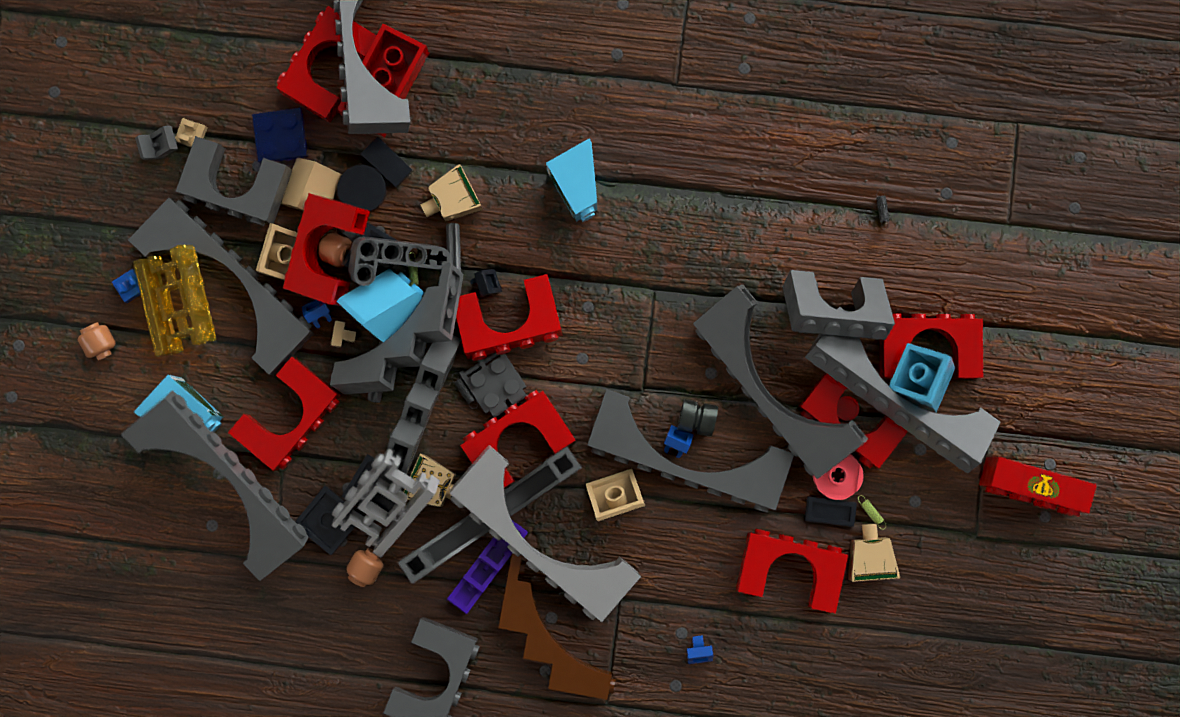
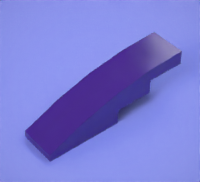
(482, 573)

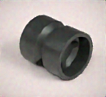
(697, 417)

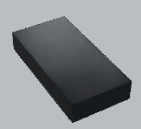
(387, 162)
(830, 511)

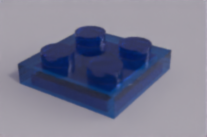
(280, 135)

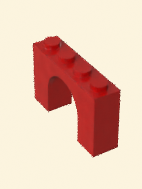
(298, 81)
(304, 272)
(541, 324)
(963, 334)
(316, 399)
(822, 407)
(535, 411)
(827, 567)

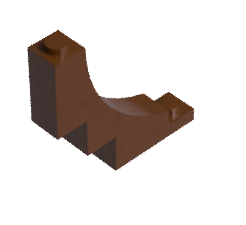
(521, 615)

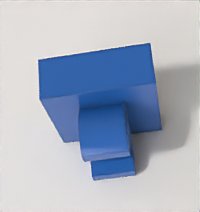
(127, 286)
(315, 310)
(678, 440)
(699, 653)

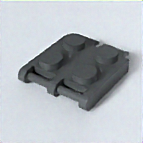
(495, 384)

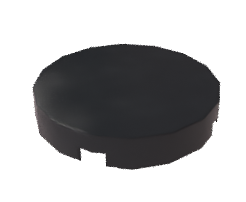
(362, 187)

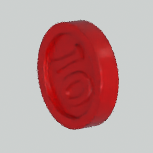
(847, 408)

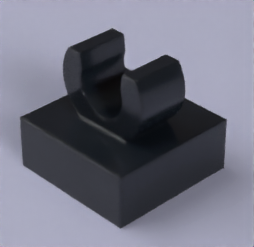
(487, 283)

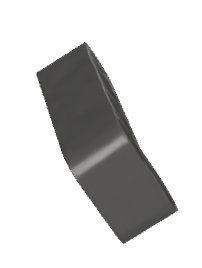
(399, 257)

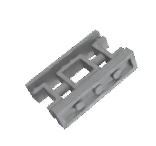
(401, 513)

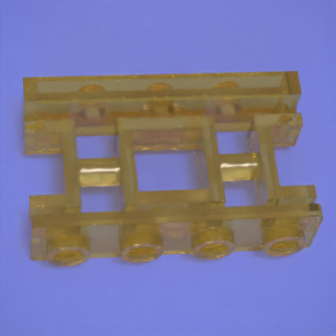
(159, 305)

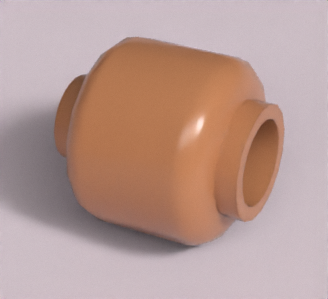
(334, 249)
(96, 341)
(364, 567)

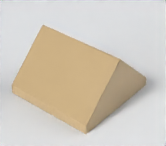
(309, 178)
(276, 252)
(615, 494)

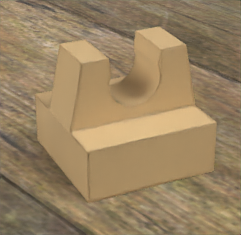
(188, 131)
(340, 334)

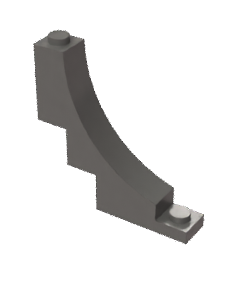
(429, 323)
(421, 402)

